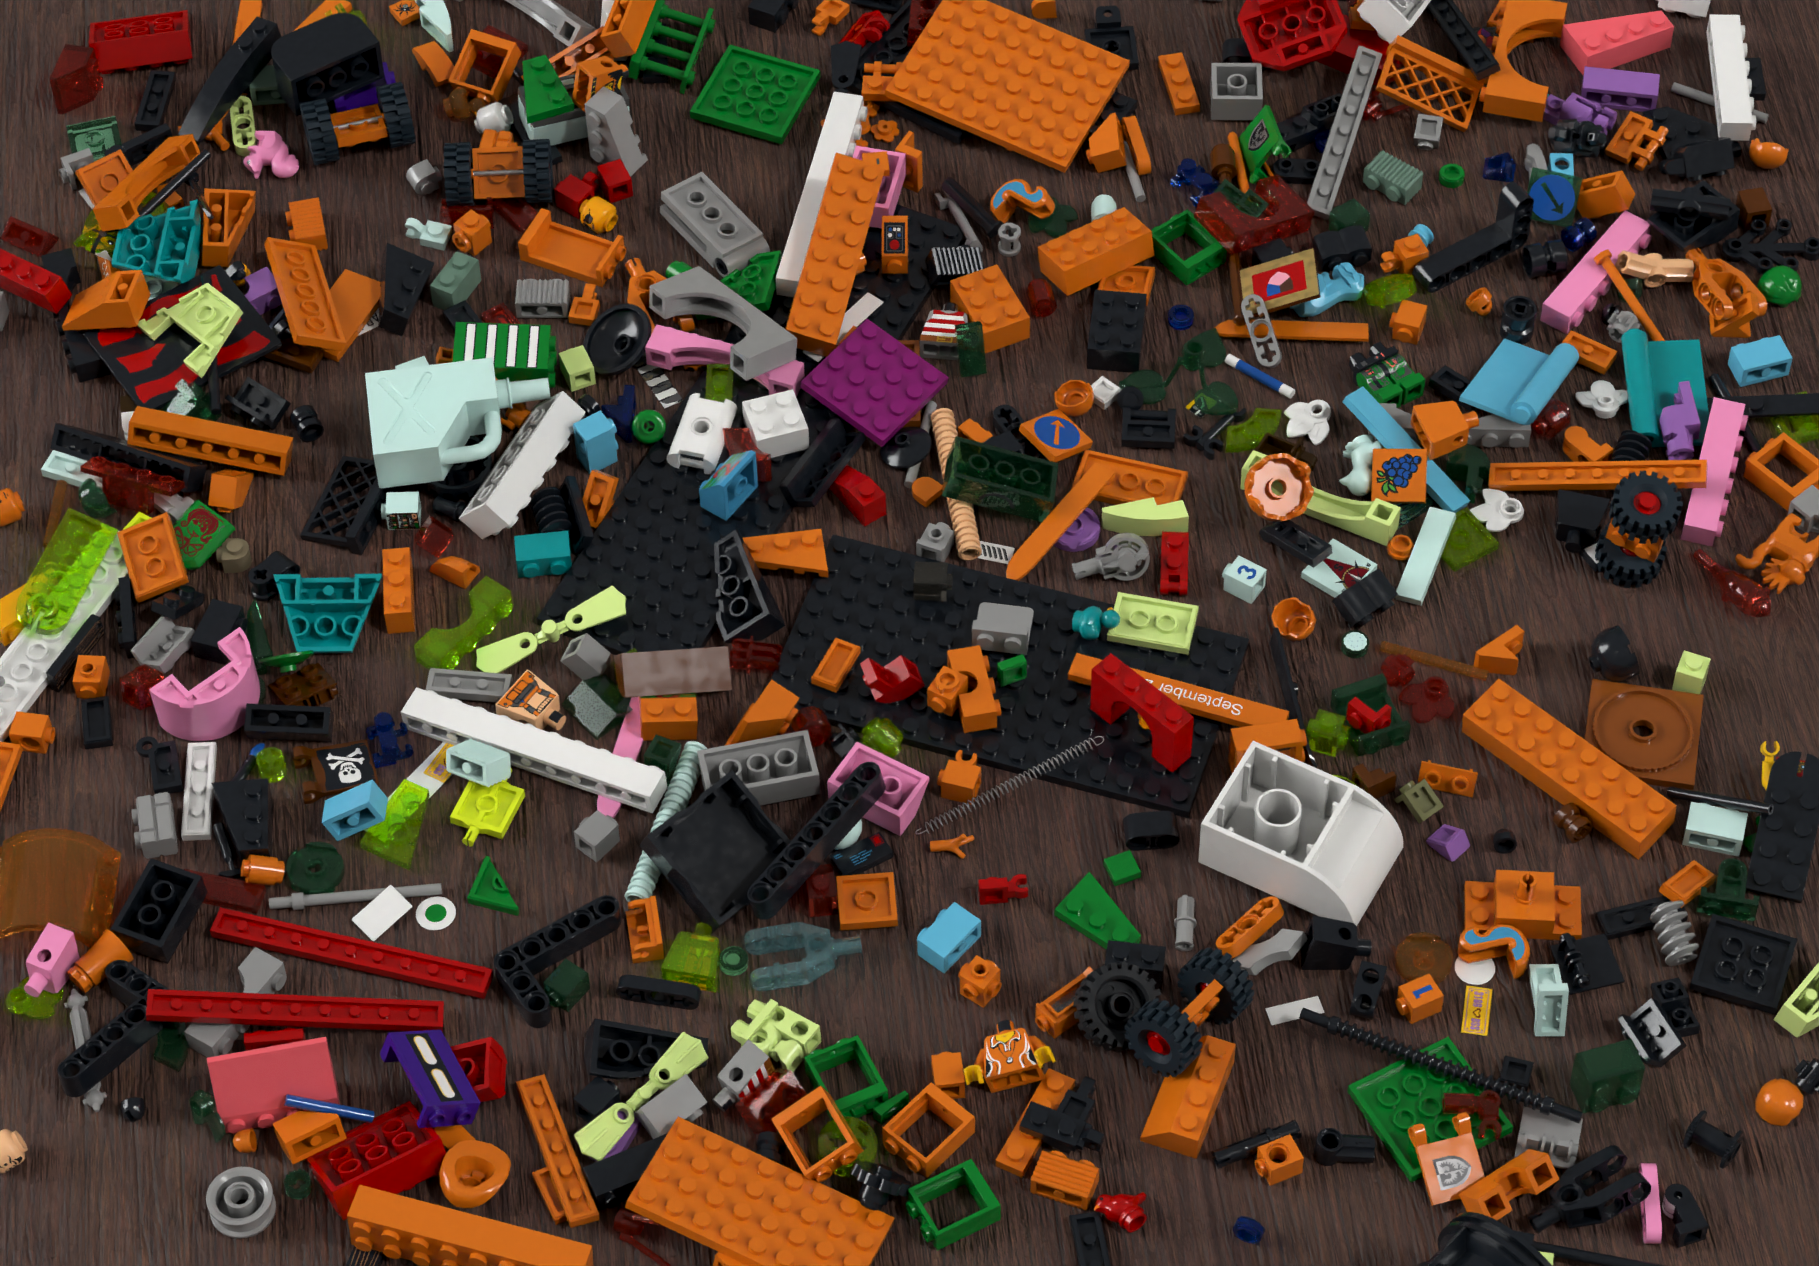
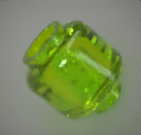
(883, 736)

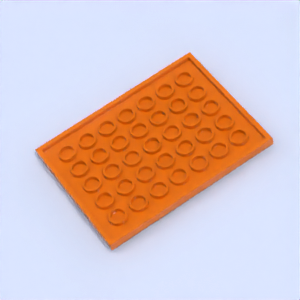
(1008, 79)

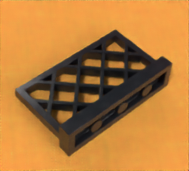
(360, 525)

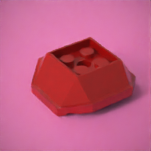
(1275, 46)

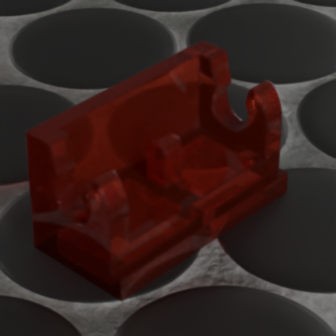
(451, 214)

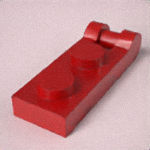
(1174, 563)

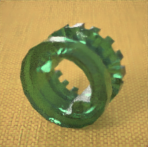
(291, 1179)

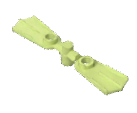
(594, 611)
(605, 1130)

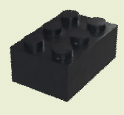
(1116, 331)
(159, 910)

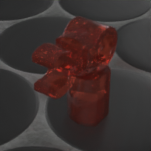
(1486, 1105)

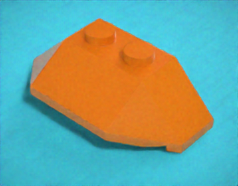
(584, 49)

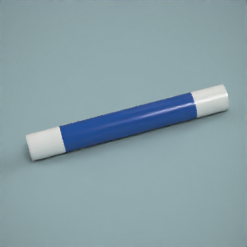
(1260, 376)

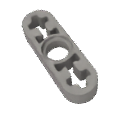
(1248, 315)

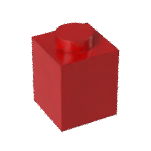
(615, 181)

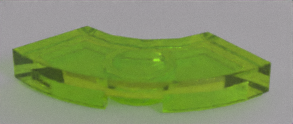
(1250, 433)

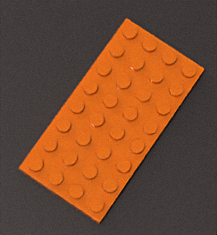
(753, 1205)

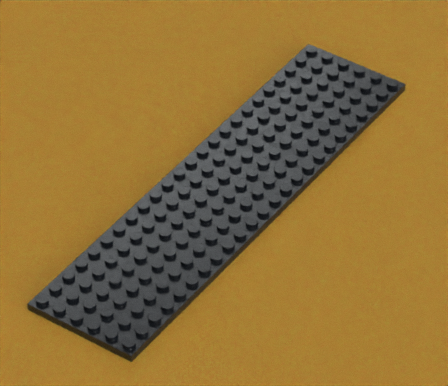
(657, 536)

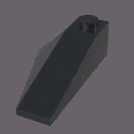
(742, 593)

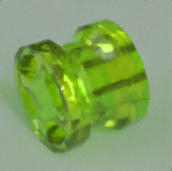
(267, 760)

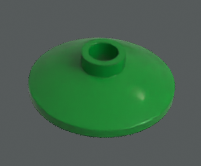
(286, 662)

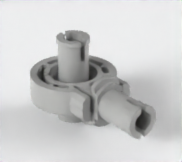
(1116, 559)

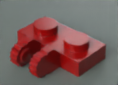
(867, 27)

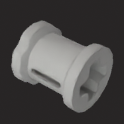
(1009, 239)

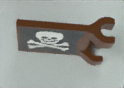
(335, 768)

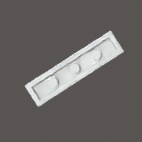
(199, 791)

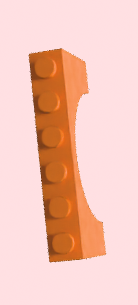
(1507, 90)

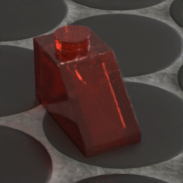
(822, 892)

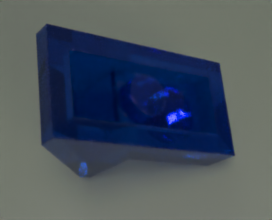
(623, 413)

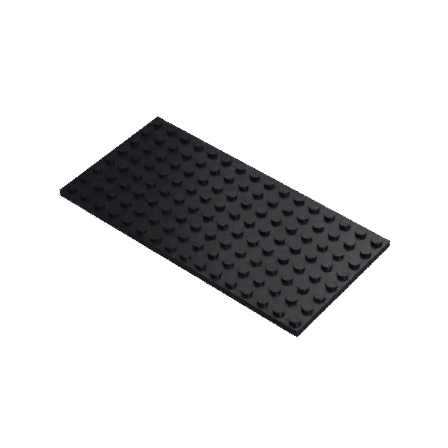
(874, 607)

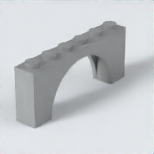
(698, 292)

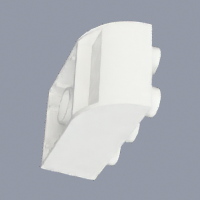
(1300, 835)

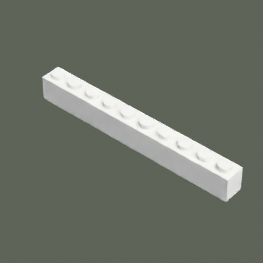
(838, 135)
(537, 749)

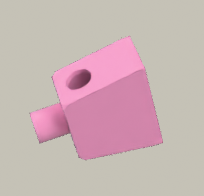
(50, 960)

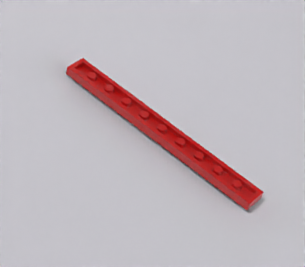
(352, 953)
(294, 1010)

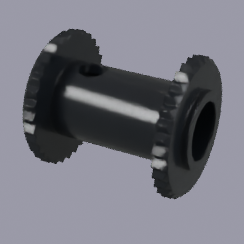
(1713, 1139)

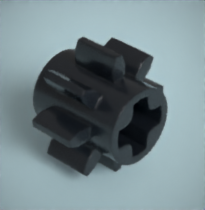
(1808, 1075)

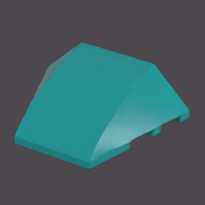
(162, 244)
(326, 611)

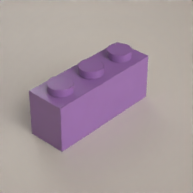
(1621, 88)

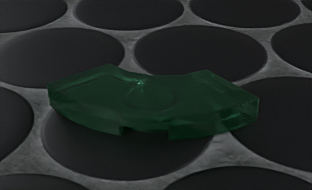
(172, 1046)

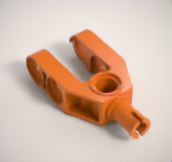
(1719, 278)
(639, 293)

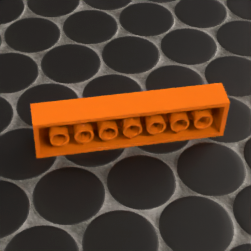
(834, 253)
(1569, 768)
(451, 1237)

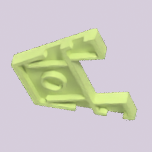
(204, 316)

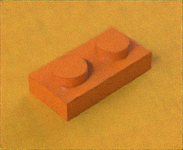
(1591, 353)

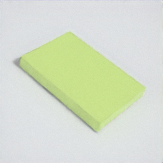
(1154, 623)

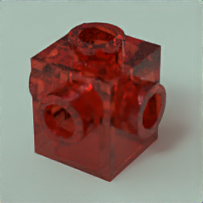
(136, 686)

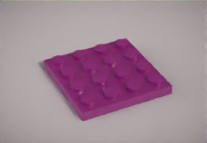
(874, 382)

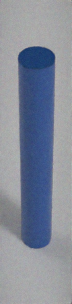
(327, 1107)

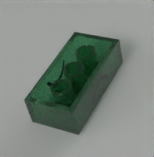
(1000, 479)

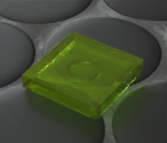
(1467, 541)

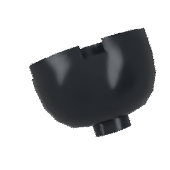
(1612, 655)

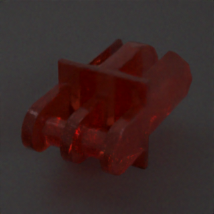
(754, 655)

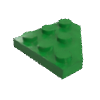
(755, 282)

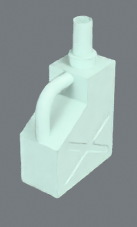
(431, 411)

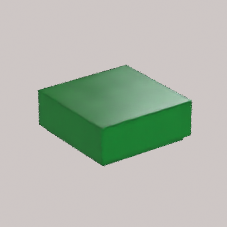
(1012, 670)
(1122, 868)

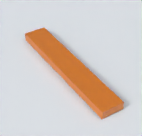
(557, 1151)

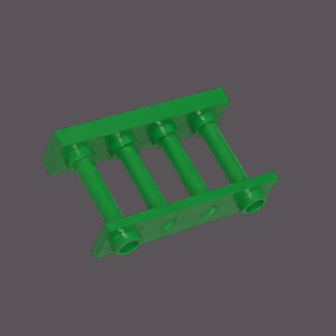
(655, 28)

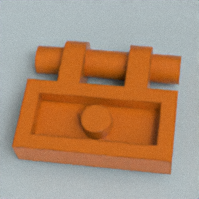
(874, 86)
(1629, 138)

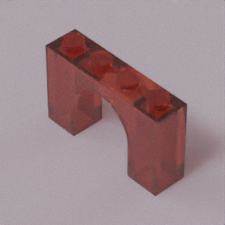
(1238, 231)

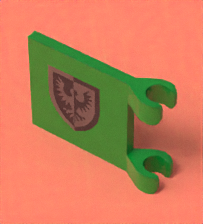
(1260, 141)

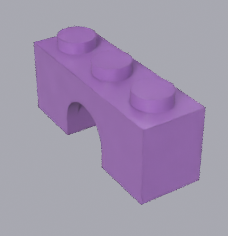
(262, 291)

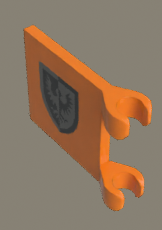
(1448, 1164)

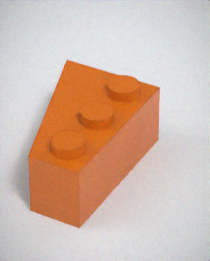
(231, 218)

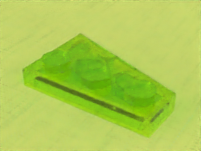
(398, 834)

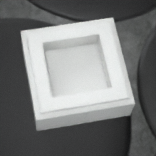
(1104, 392)

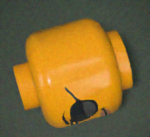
(598, 214)

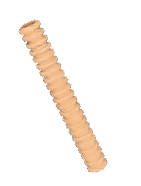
(961, 512)

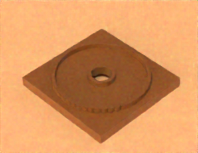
(1674, 717)

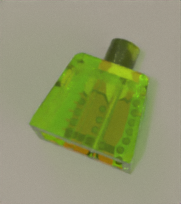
(694, 959)

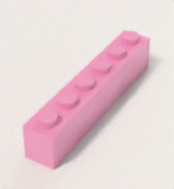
(1588, 280)
(1718, 449)

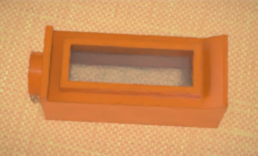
(1057, 1011)

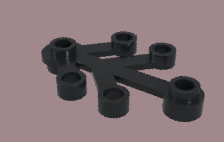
(1740, 249)

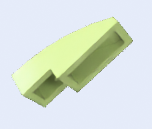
(1146, 517)

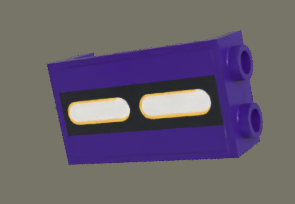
(434, 1076)

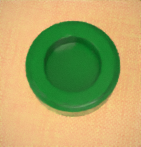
(1451, 175)

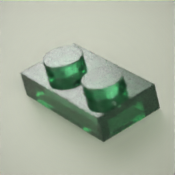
(970, 349)

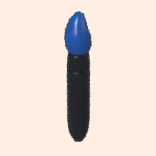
(249, 763)

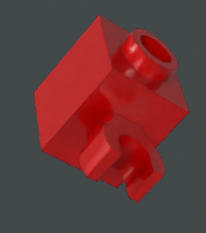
(573, 191)

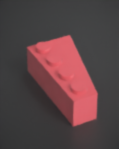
(1616, 39)

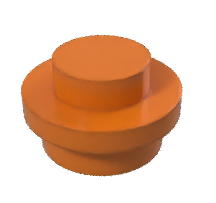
(1400, 547)

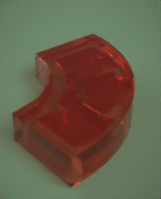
(738, 441)

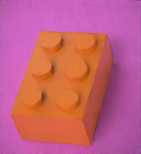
(991, 300)

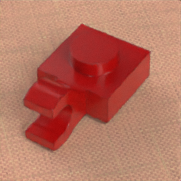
(998, 890)

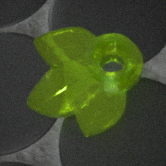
(40, 1007)

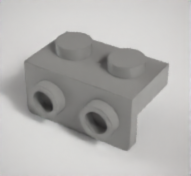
(163, 644)

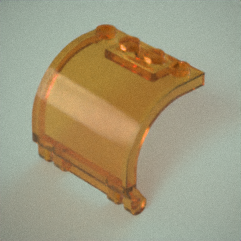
(58, 881)

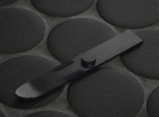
(1776, 405)
(1289, 689)

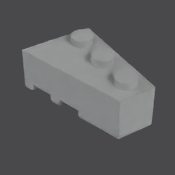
(610, 131)

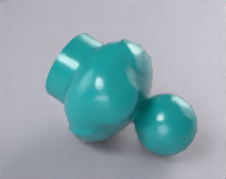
(1090, 621)

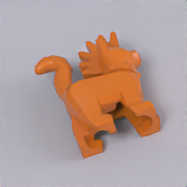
(1789, 555)

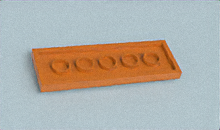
(305, 294)

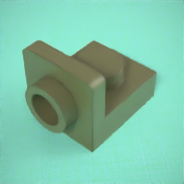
(1419, 799)

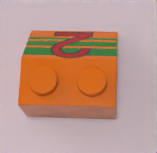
(668, 716)

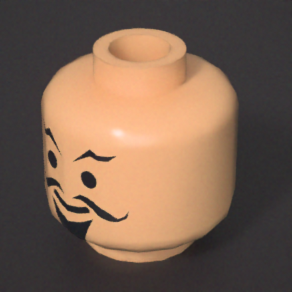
(11, 1150)

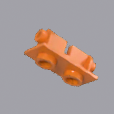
(1448, 778)

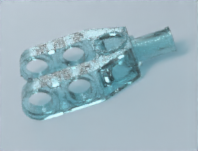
(800, 936)

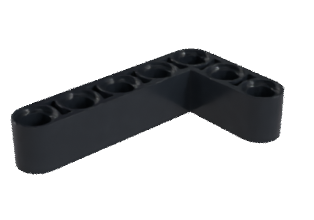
(1482, 247)
(550, 952)
(116, 1039)

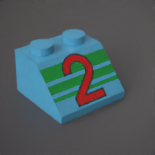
(730, 485)

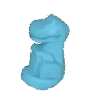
(1345, 285)

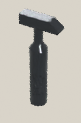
(226, 852)

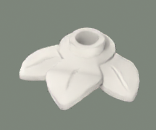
(1603, 399)
(1305, 422)
(1497, 510)

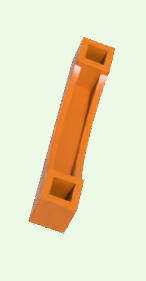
(120, 206)

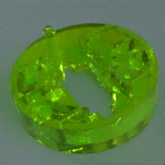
(1389, 289)
(831, 1130)

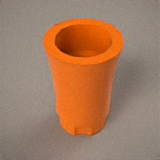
(91, 967)

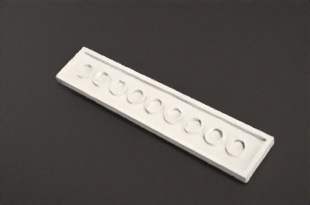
(32, 653)

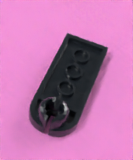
(1787, 835)

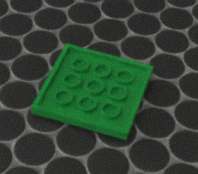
(755, 94)
(1411, 1096)

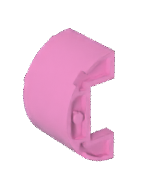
(217, 703)

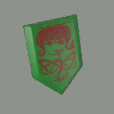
(200, 534)

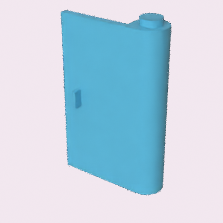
(1519, 380)

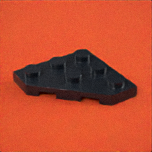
(1683, 130)

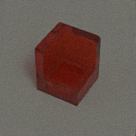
(434, 536)

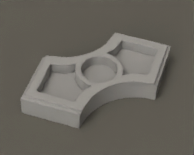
(1278, 948)

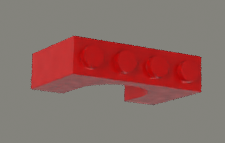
(1119, 687)

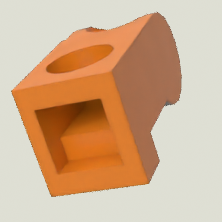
(1582, 448)

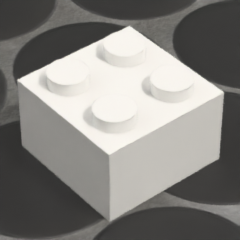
(776, 423)

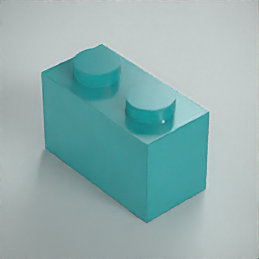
(543, 554)

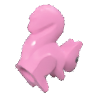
(273, 152)

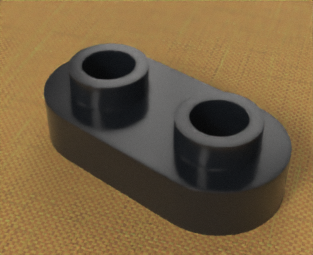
(1296, 170)

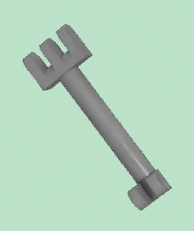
(948, 202)

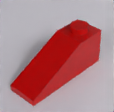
(859, 495)

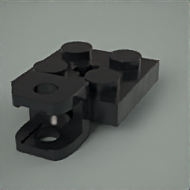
(1111, 34)

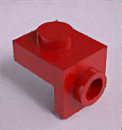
(1365, 719)

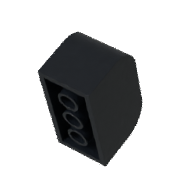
(326, 60)

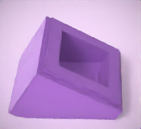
(1449, 842)

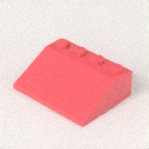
(255, 1082)

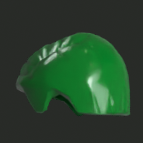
(1780, 285)

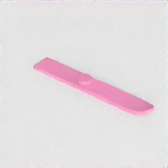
(627, 745)

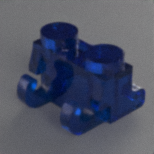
(1191, 174)
(387, 737)

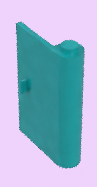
(1653, 379)

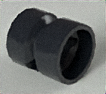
(1540, 259)
(1518, 319)

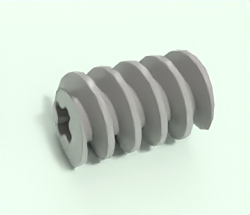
(1673, 933)

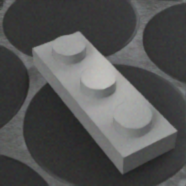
(469, 684)

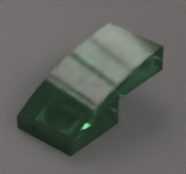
(1247, 203)

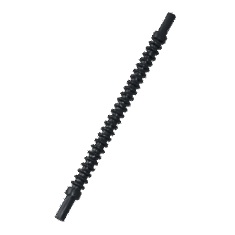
(1546, 1105)

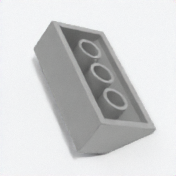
(769, 767)

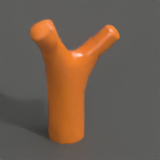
(951, 845)

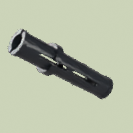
(1249, 1146)

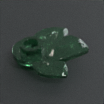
(1056, 223)
(204, 1111)

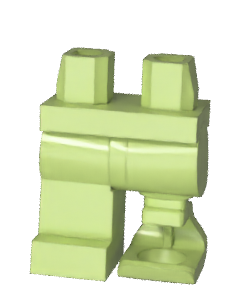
(778, 1033)

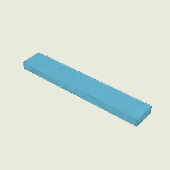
(1393, 436)

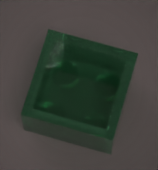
(1607, 1076)

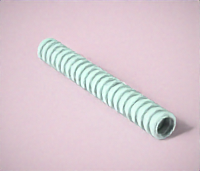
(675, 800)

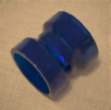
(1577, 235)

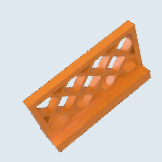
(1435, 68)

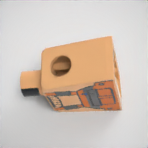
(532, 703)

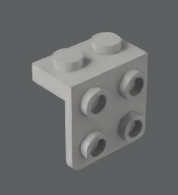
(1002, 628)

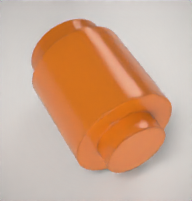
(262, 870)

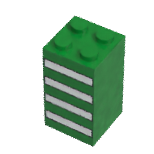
(516, 349)

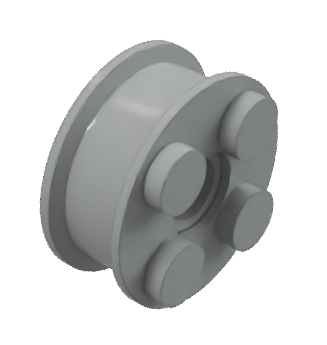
(246, 1218)

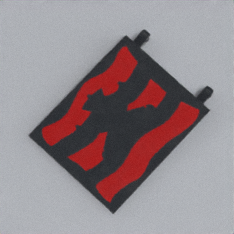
(153, 368)

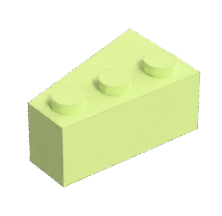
(1801, 1009)

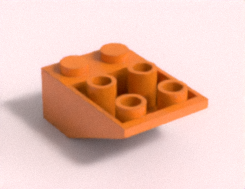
(110, 303)

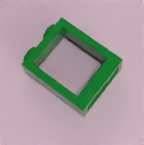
(1196, 266)
(845, 1050)
(962, 1174)

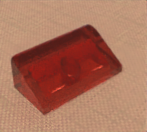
(28, 237)

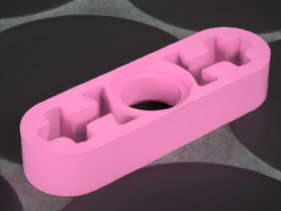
(1651, 1206)

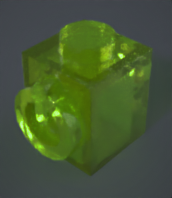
(1327, 732)

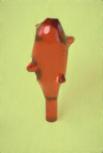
(1738, 588)

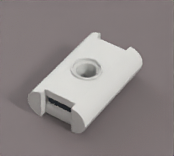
(701, 434)

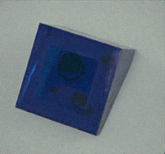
(1499, 168)

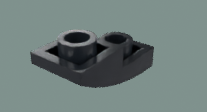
(1675, 1004)

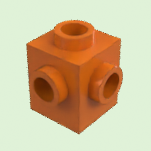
(980, 980)

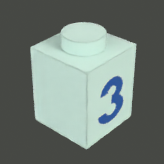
(1244, 579)

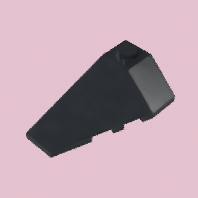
(626, 1050)

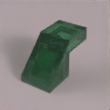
(664, 755)

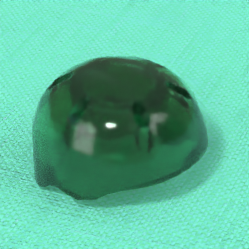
(94, 500)

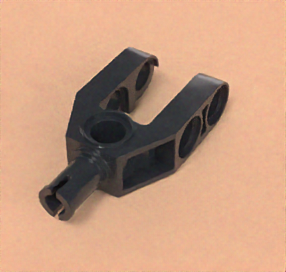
(1578, 1210)

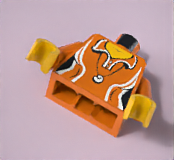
(1009, 1059)

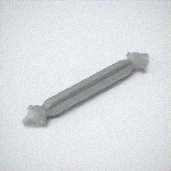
(81, 1034)

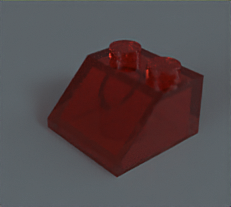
(75, 78)

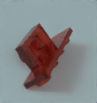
(131, 486)

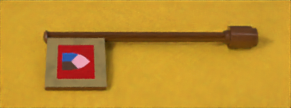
(1279, 281)

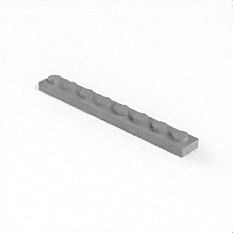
(1343, 131)

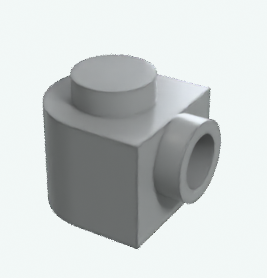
(424, 177)

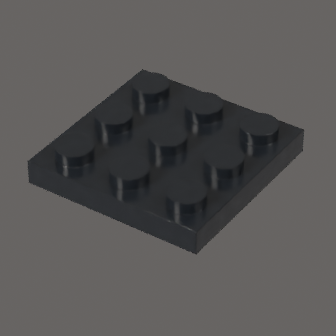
(1743, 964)

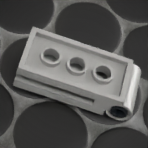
(712, 224)

